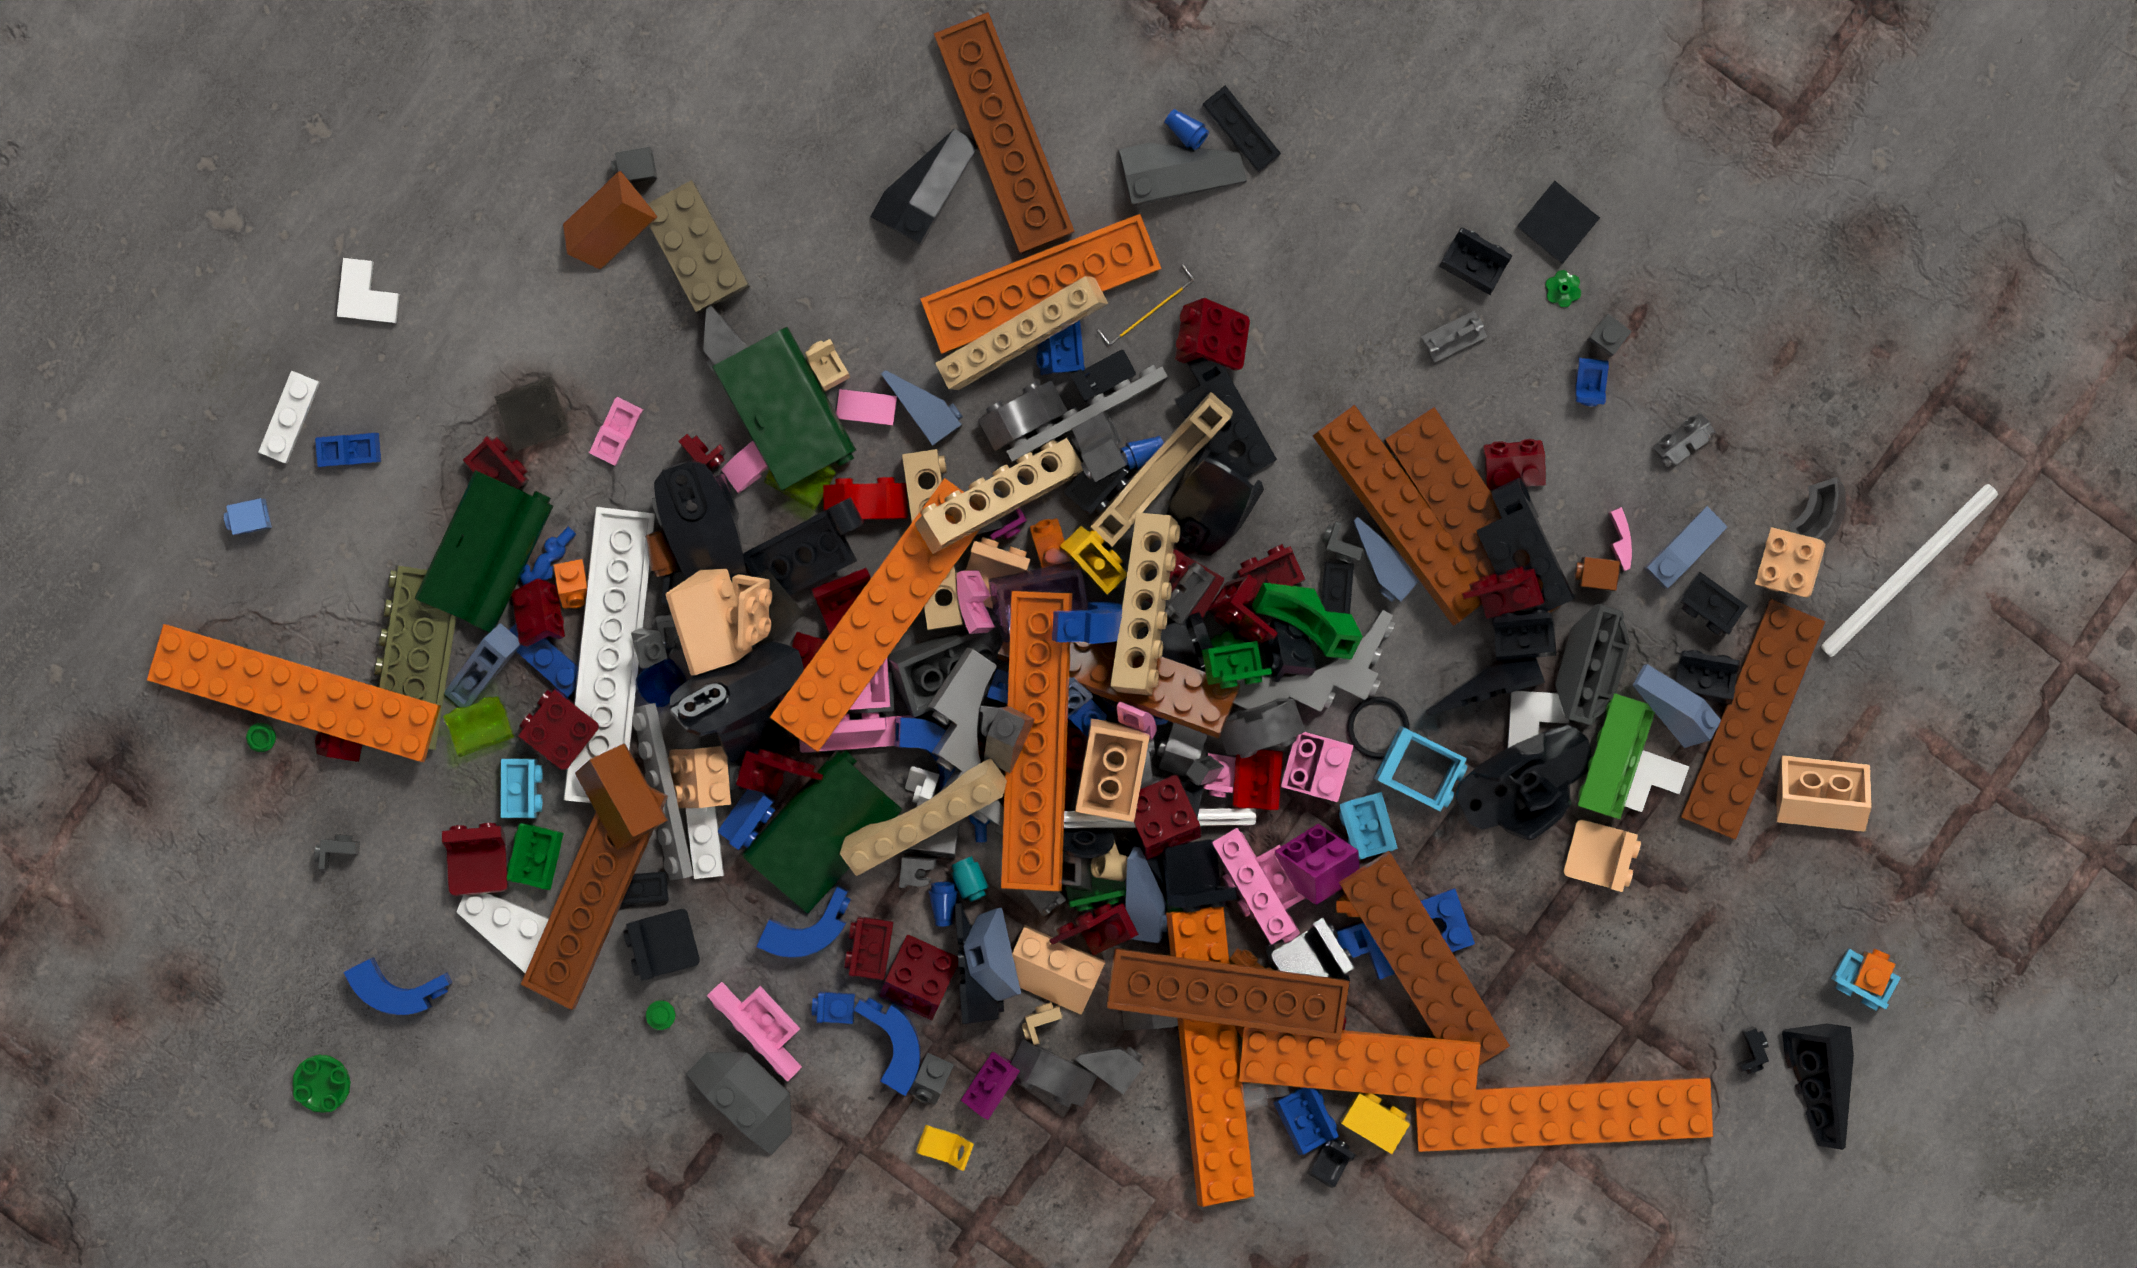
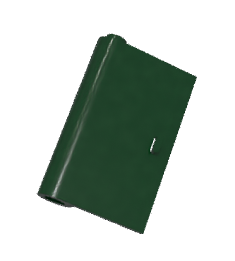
(784, 408)
(484, 551)
(806, 837)

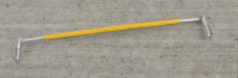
(1149, 313)

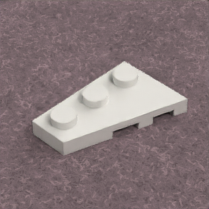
(505, 925)

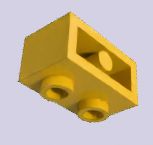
(1096, 562)
(1376, 1121)

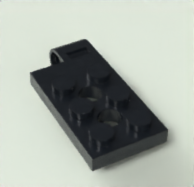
(1242, 426)
(1522, 531)
(821, 535)

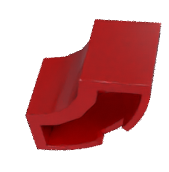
(872, 500)

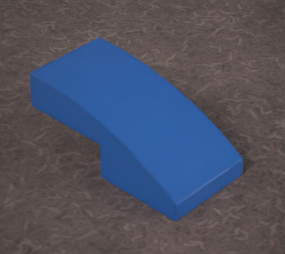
(348, 449)

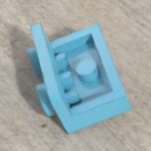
(519, 788)
(1368, 825)
(1845, 977)

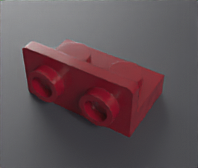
(698, 451)

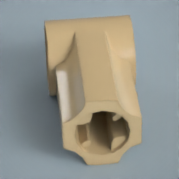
(1110, 865)

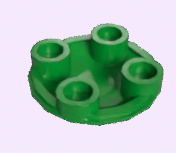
(321, 1083)

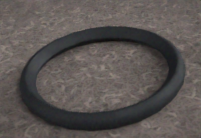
(1350, 725)

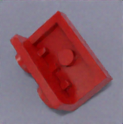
(1258, 780)

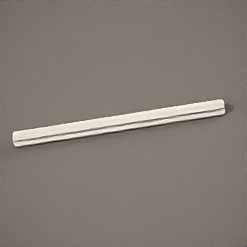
(1909, 570)
(1206, 817)

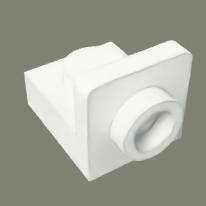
(922, 783)

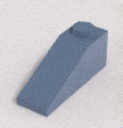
(929, 412)
(1685, 548)
(1386, 563)
(482, 666)
(1679, 709)
(1144, 899)

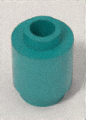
(969, 879)

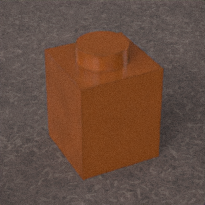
(1597, 573)

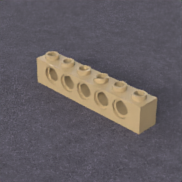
(1021, 333)
(915, 466)
(1147, 530)
(940, 533)

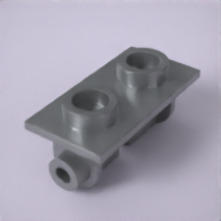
(1454, 336)
(1694, 430)
(1188, 593)

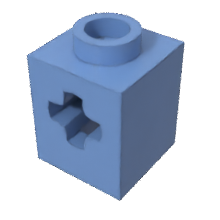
(247, 517)

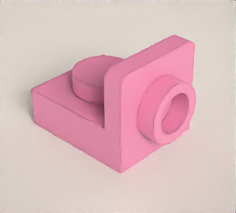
(1225, 779)

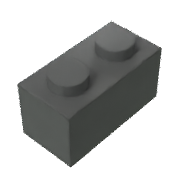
(1204, 770)

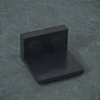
(1186, 641)

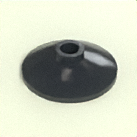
(1087, 842)

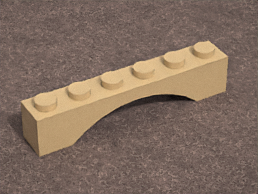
(1161, 468)
(960, 799)

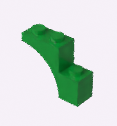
(1301, 607)

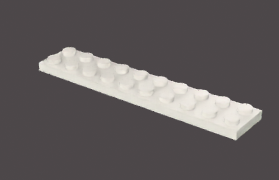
(607, 650)

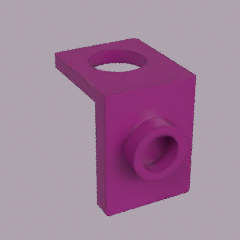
(1010, 529)

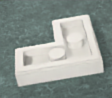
(358, 300)
(1528, 710)
(1657, 772)

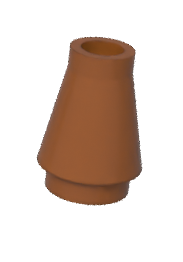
(660, 554)

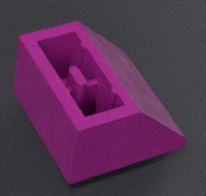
(1317, 862)

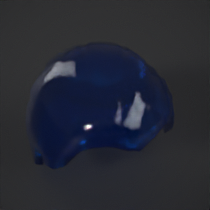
(659, 682)

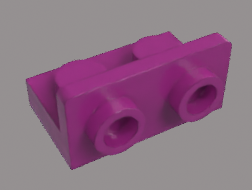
(990, 1085)

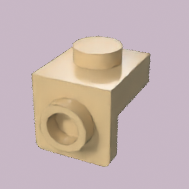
(826, 364)
(1044, 1014)

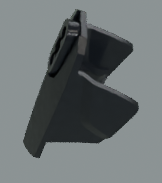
(1211, 504)
(707, 535)
(738, 697)
(1533, 782)

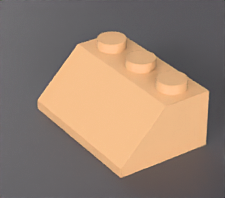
(706, 620)
(1112, 770)
(1823, 793)
(1056, 970)

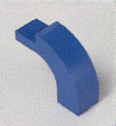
(1095, 625)
(923, 735)
(794, 942)
(380, 994)
(905, 1043)

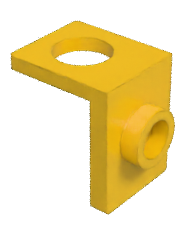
(944, 1146)

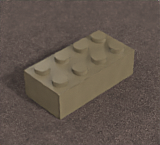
(696, 247)

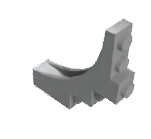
(1315, 690)
(959, 704)

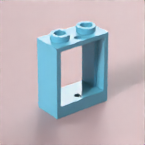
(1394, 755)

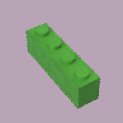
(1616, 756)

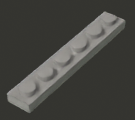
(1097, 404)
(658, 776)

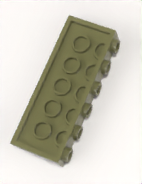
(414, 643)

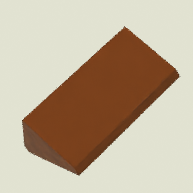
(607, 222)
(620, 796)

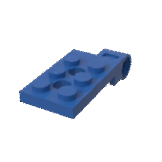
(1443, 905)

